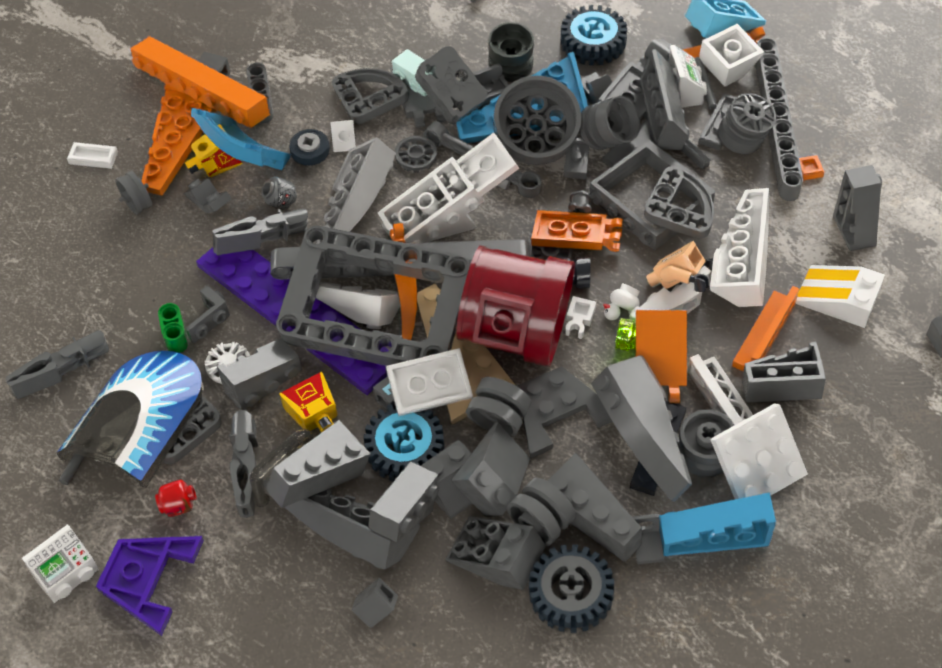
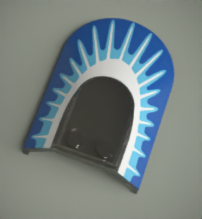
(138, 414)

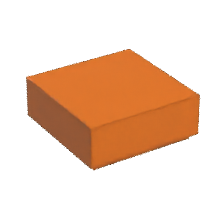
(811, 167)

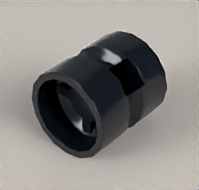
(582, 271)

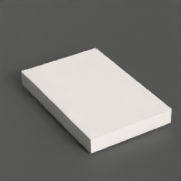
(429, 382)

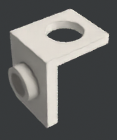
(343, 135)

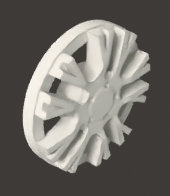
(226, 358)

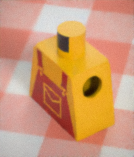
(210, 158)
(310, 403)

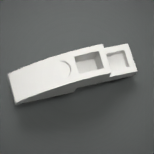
(680, 298)

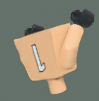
(681, 267)

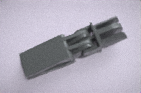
(249, 233)
(49, 368)
(243, 460)

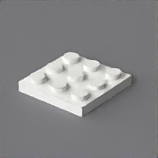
(759, 454)

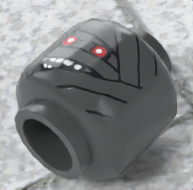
(279, 193)

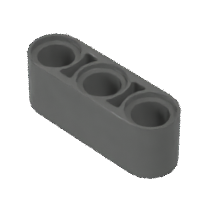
(259, 82)

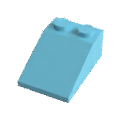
(717, 15)

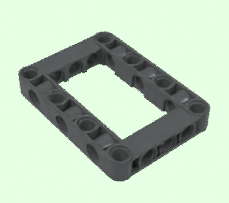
(382, 256)

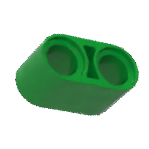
(173, 327)

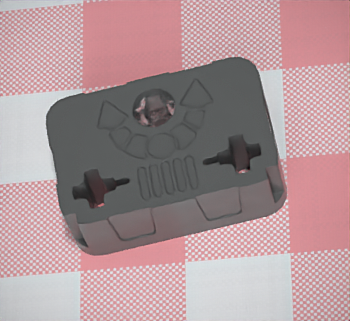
(445, 89)

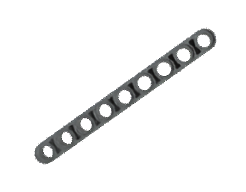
(782, 135)

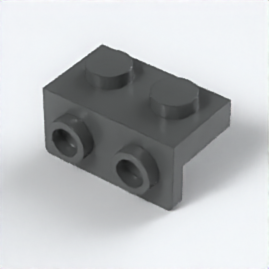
(492, 80)

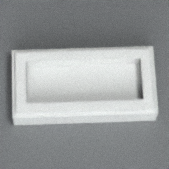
(92, 155)

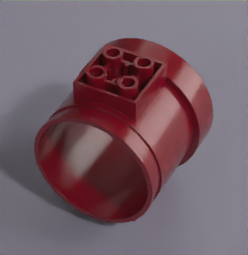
(515, 303)

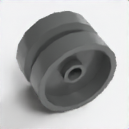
(498, 403)
(696, 442)
(543, 508)

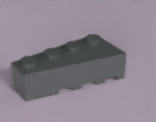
(597, 510)

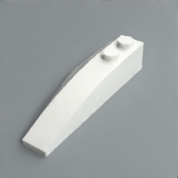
(742, 256)

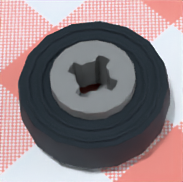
(309, 147)

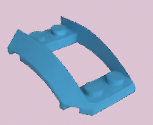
(236, 142)

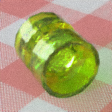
(626, 335)

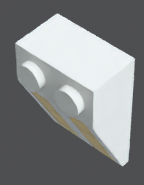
(841, 292)

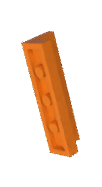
(766, 328)

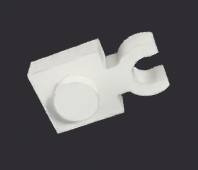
(579, 314)

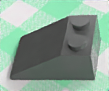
(493, 472)

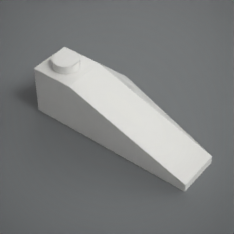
(366, 306)

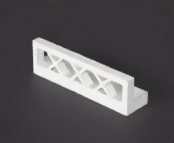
(712, 391)

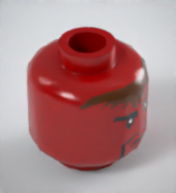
(175, 498)

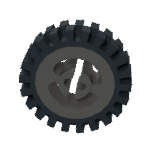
(571, 608)

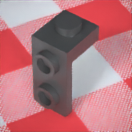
(215, 315)

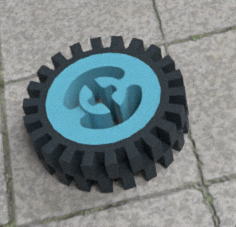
(594, 34)
(394, 430)

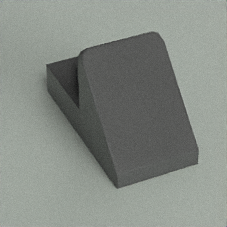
(595, 86)

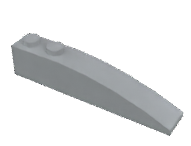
(358, 184)

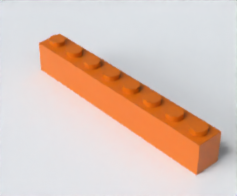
(200, 82)

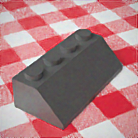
(663, 103)

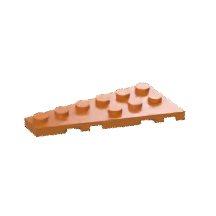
(172, 139)

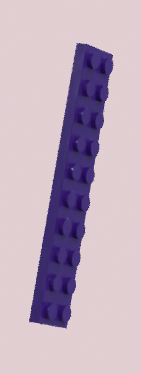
(250, 280)

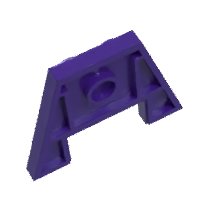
(135, 571)

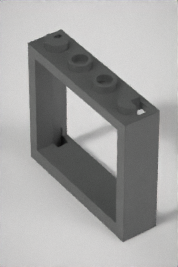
(659, 161)

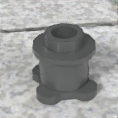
(580, 202)

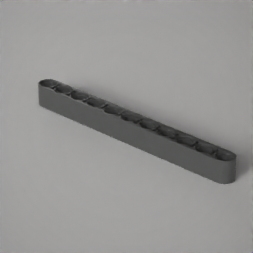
(284, 259)

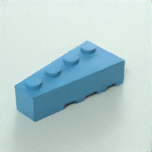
(719, 526)

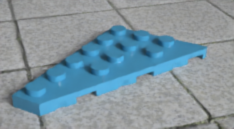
(480, 122)

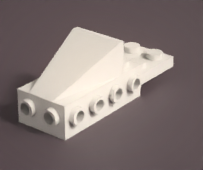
(444, 197)

